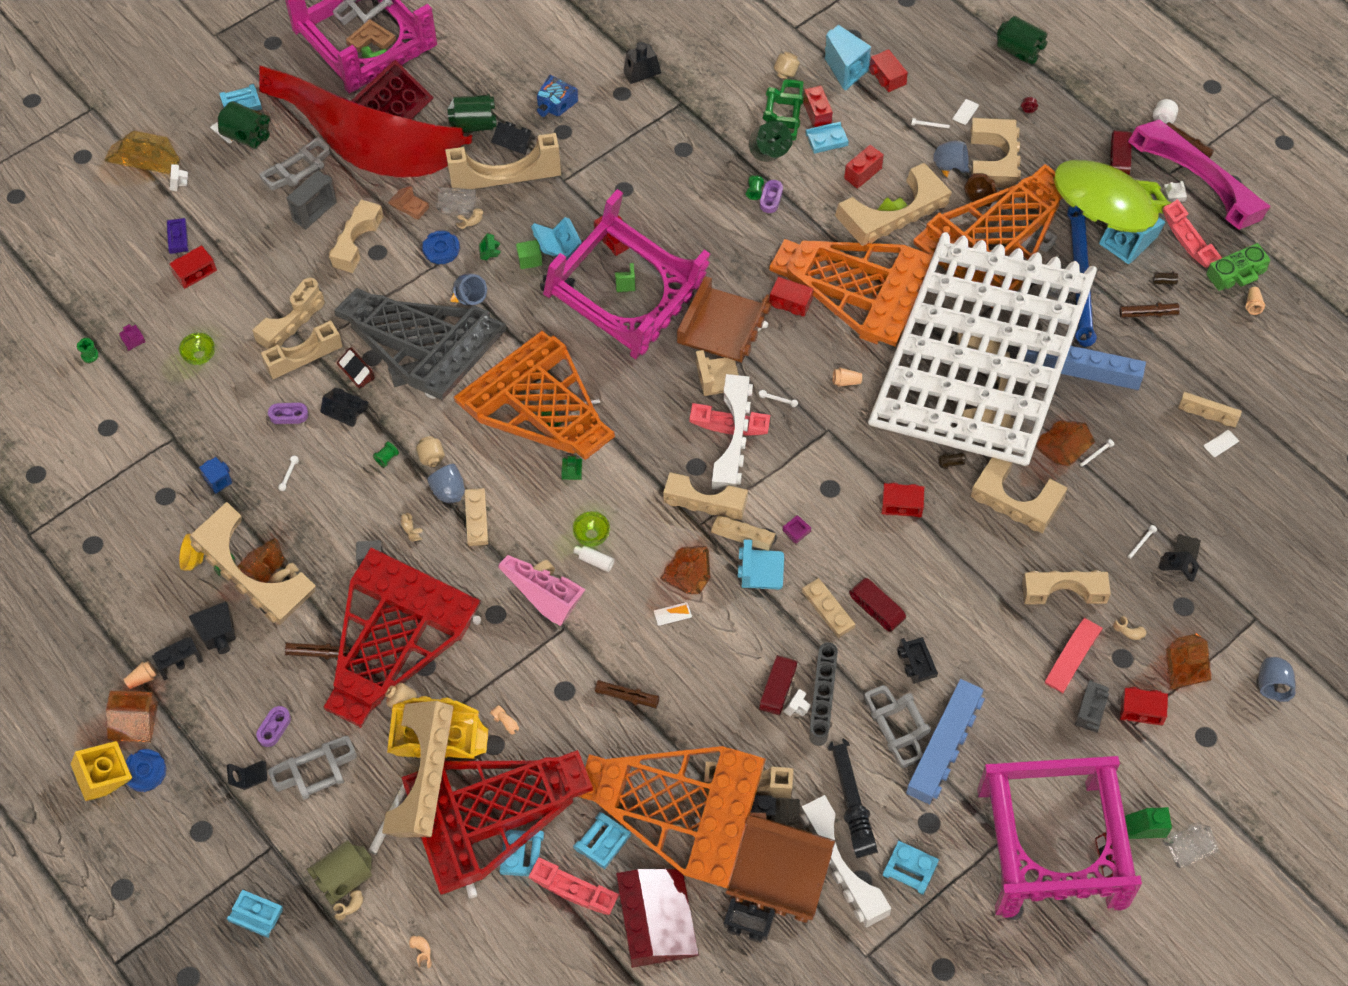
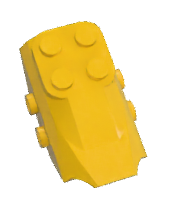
(466, 733)

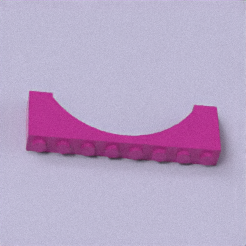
(1241, 204)

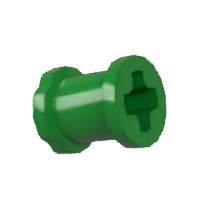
(755, 184)
(88, 352)
(385, 454)

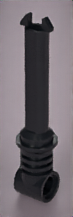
(856, 815)

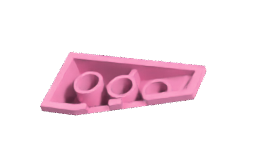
(550, 595)

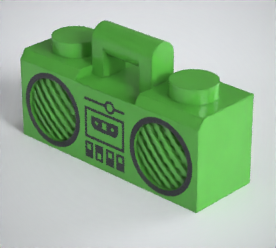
(1238, 267)

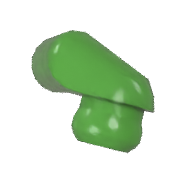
(367, 53)

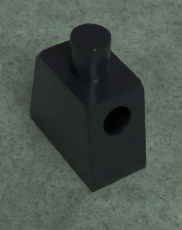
(641, 63)
(215, 627)

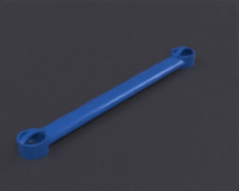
(1080, 255)

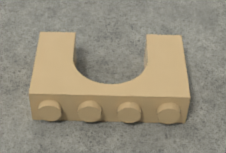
(1004, 135)
(1033, 513)

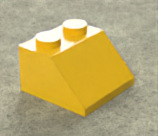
(100, 770)

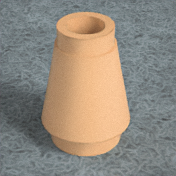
(1254, 301)
(846, 377)
(141, 674)

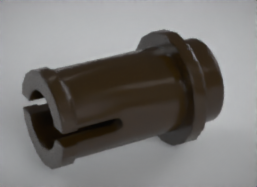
(1166, 278)
(951, 460)

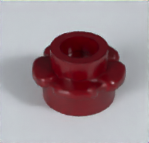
(1029, 105)

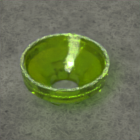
(194, 343)
(591, 521)

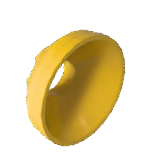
(188, 556)

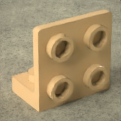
(713, 373)

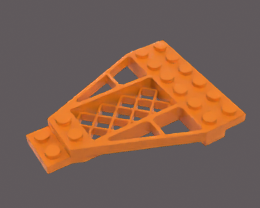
(1037, 192)
(897, 289)
(518, 373)
(723, 816)

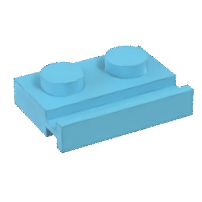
(827, 137)
(255, 913)

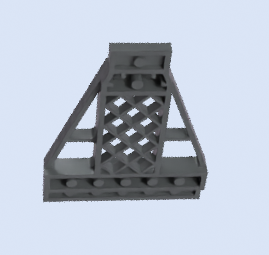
(442, 363)

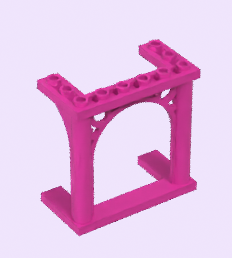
(346, 62)
(685, 272)
(1014, 888)

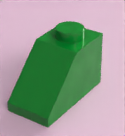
(1149, 823)

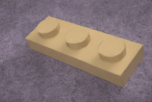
(1210, 409)
(476, 517)
(742, 531)
(828, 607)

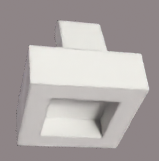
(177, 177)
(1175, 191)
(797, 704)

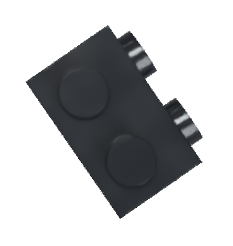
(512, 138)
(342, 406)
(917, 660)

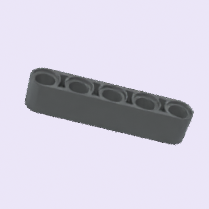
(820, 702)

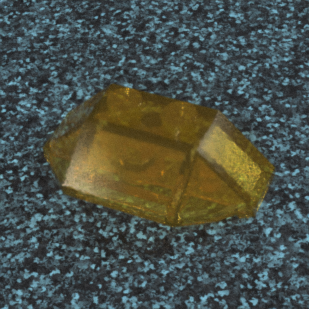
(143, 152)

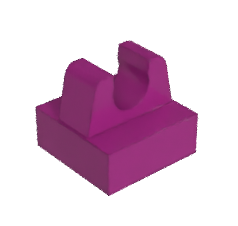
(131, 337)
(796, 529)

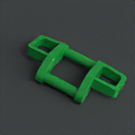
(774, 95)

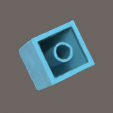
(846, 56)
(1130, 244)

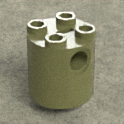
(341, 871)

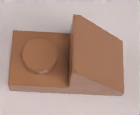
(408, 203)

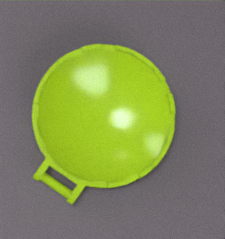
(1110, 195)

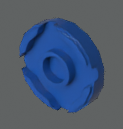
(441, 247)
(146, 769)

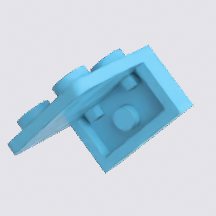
(558, 240)
(760, 567)

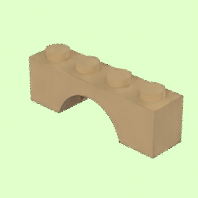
(365, 218)
(275, 331)
(320, 343)
(727, 503)
(1091, 585)
(773, 781)

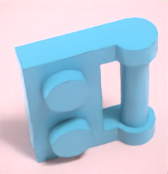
(246, 96)
(607, 845)
(913, 862)
(515, 863)

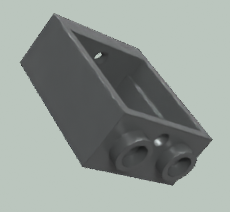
(307, 214)

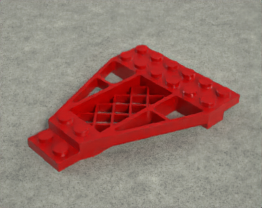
(404, 591)
(450, 844)

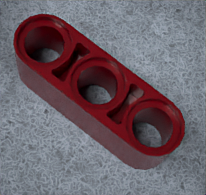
(1121, 151)
(877, 604)
(778, 685)

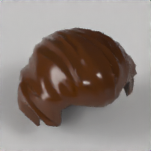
(979, 186)

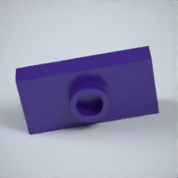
(177, 235)

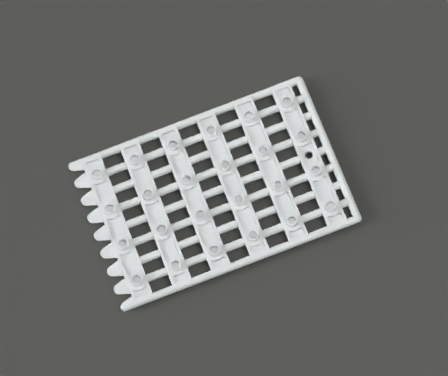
(978, 360)

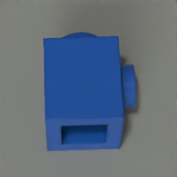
(216, 474)

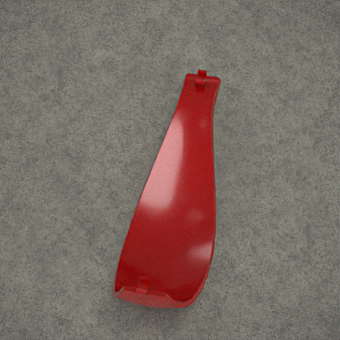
(366, 135)

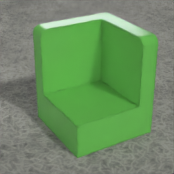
(529, 254)
(625, 280)

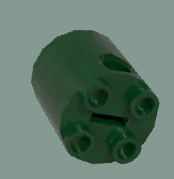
(1021, 39)
(472, 113)
(243, 124)
(770, 141)

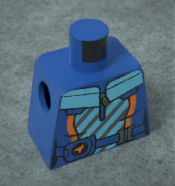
(556, 97)

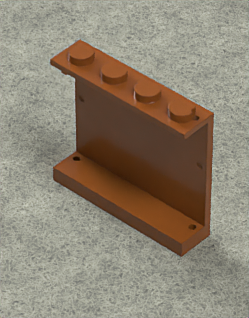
(722, 322)
(781, 868)

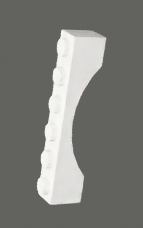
(727, 467)
(867, 900)

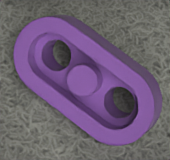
(771, 198)
(288, 413)
(272, 727)

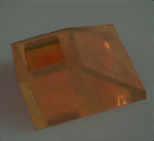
(262, 561)
(688, 570)
(1188, 661)

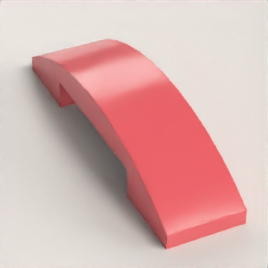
(1188, 236)
(723, 422)
(1073, 655)
(572, 888)

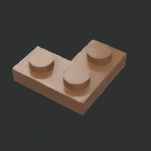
(371, 33)

